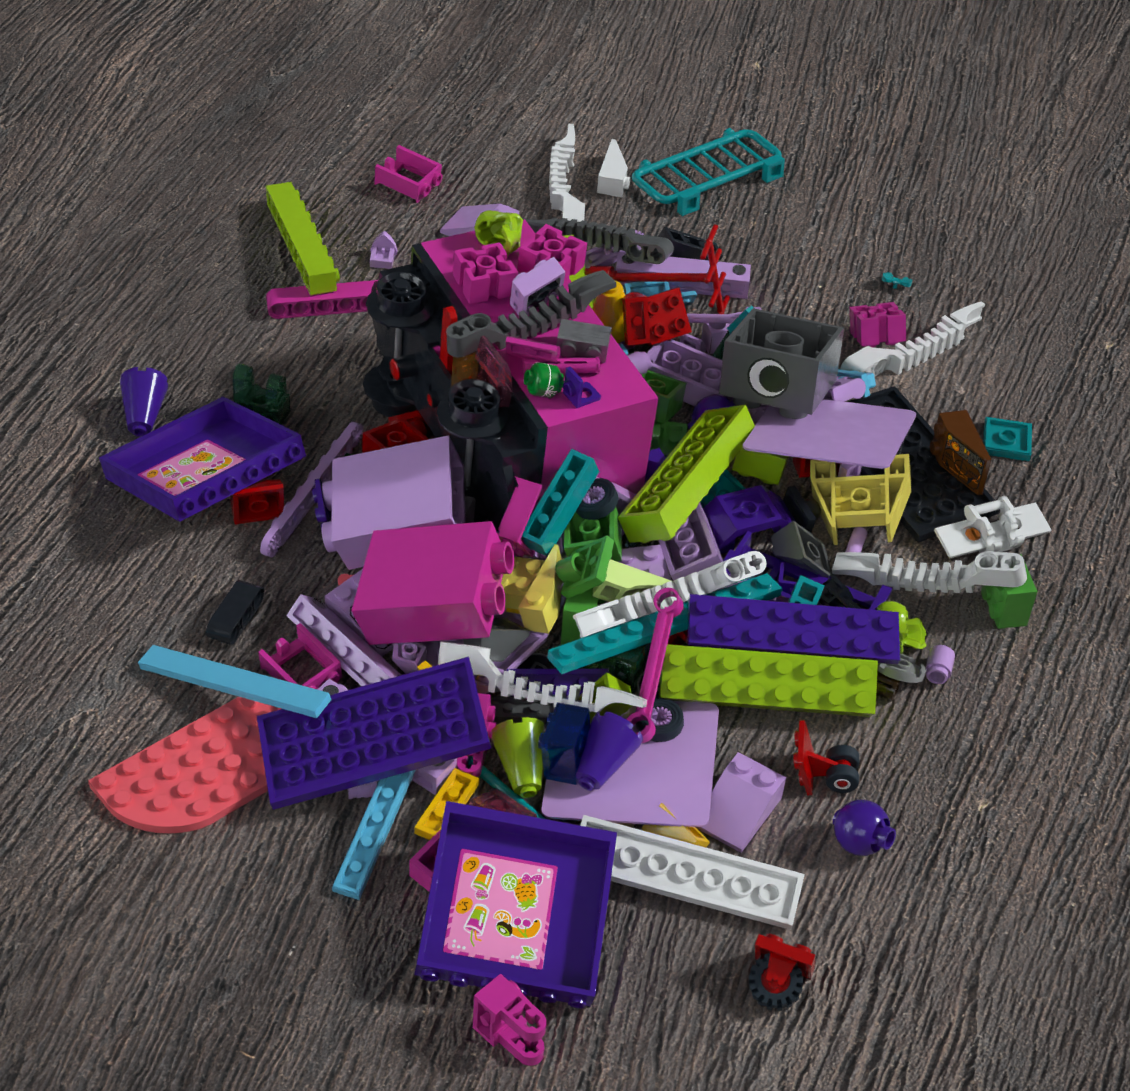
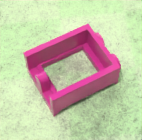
(415, 163)
(517, 514)
(314, 647)

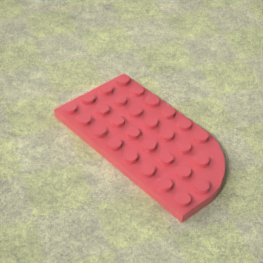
(190, 773)

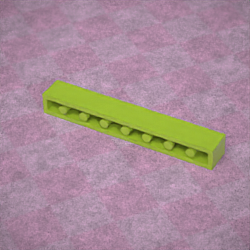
(302, 238)

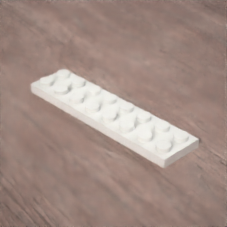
(703, 875)

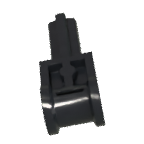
(836, 594)

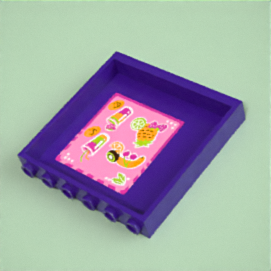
(202, 458)
(517, 903)

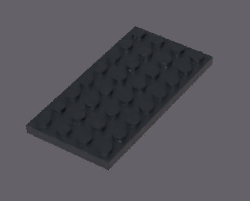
(935, 493)

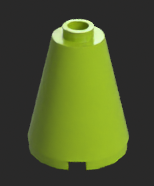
(520, 754)

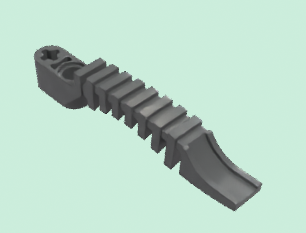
(654, 249)
(465, 334)

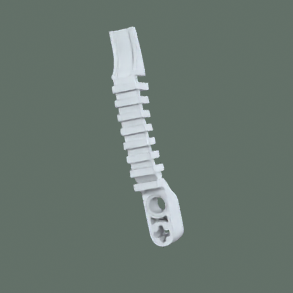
(562, 158)
(987, 569)

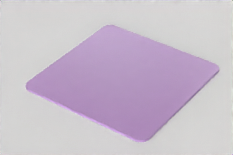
(834, 433)
(656, 773)

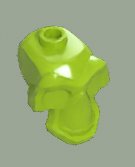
(499, 227)
(910, 630)

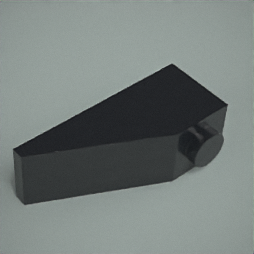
(685, 244)

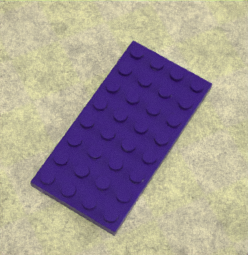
(373, 733)

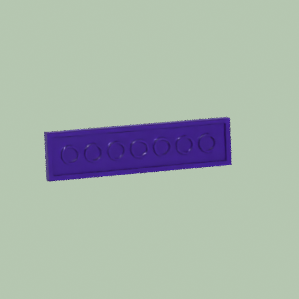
(793, 628)

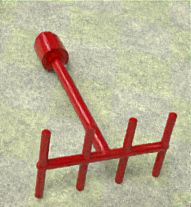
(710, 276)

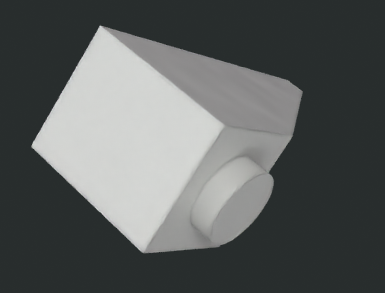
(613, 173)

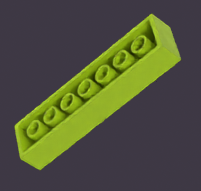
(686, 475)
(769, 680)

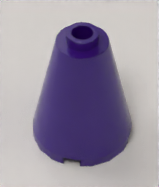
(142, 398)
(606, 749)

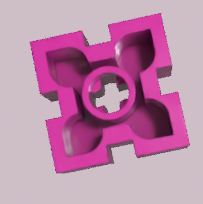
(550, 243)
(484, 272)
(877, 324)

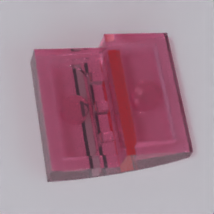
(494, 370)

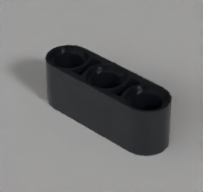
(235, 612)

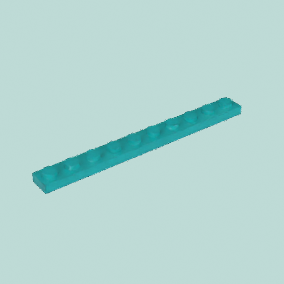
(641, 630)

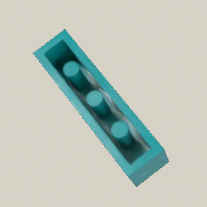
(560, 502)

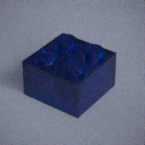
(564, 742)

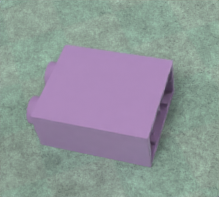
(391, 490)

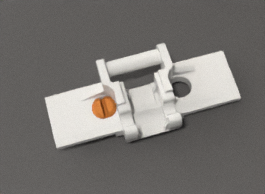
(999, 536)

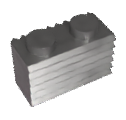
(583, 340)

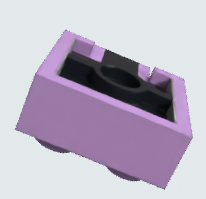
(536, 285)

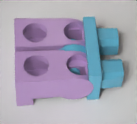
(851, 385)

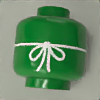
(544, 380)

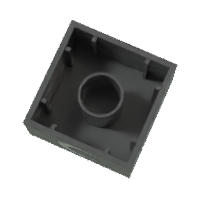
(780, 362)

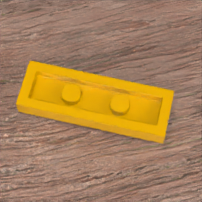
(457, 789)

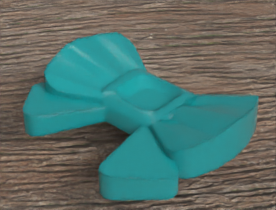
(888, 277)

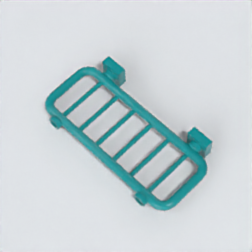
(689, 199)

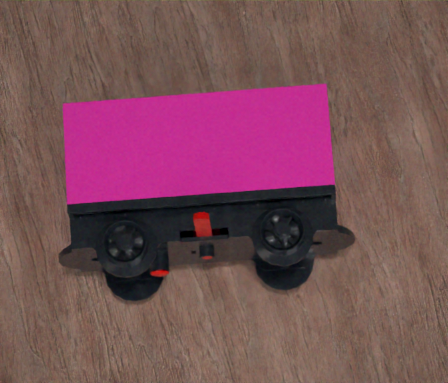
(497, 443)

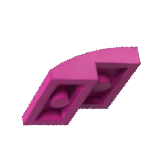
(532, 349)

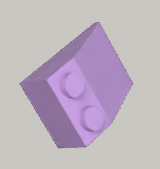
(466, 217)
(742, 801)

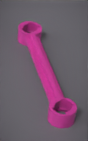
(656, 658)

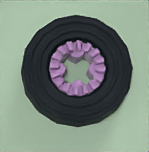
(607, 498)
(672, 720)

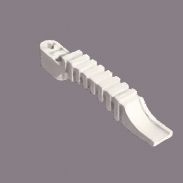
(947, 333)
(642, 604)
(483, 666)

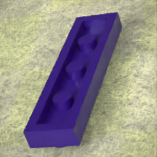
(554, 677)

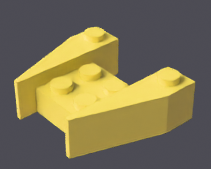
(861, 499)
(535, 591)

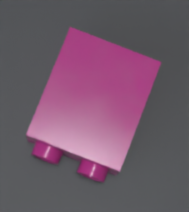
(432, 583)

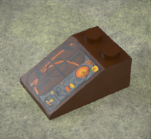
(961, 449)

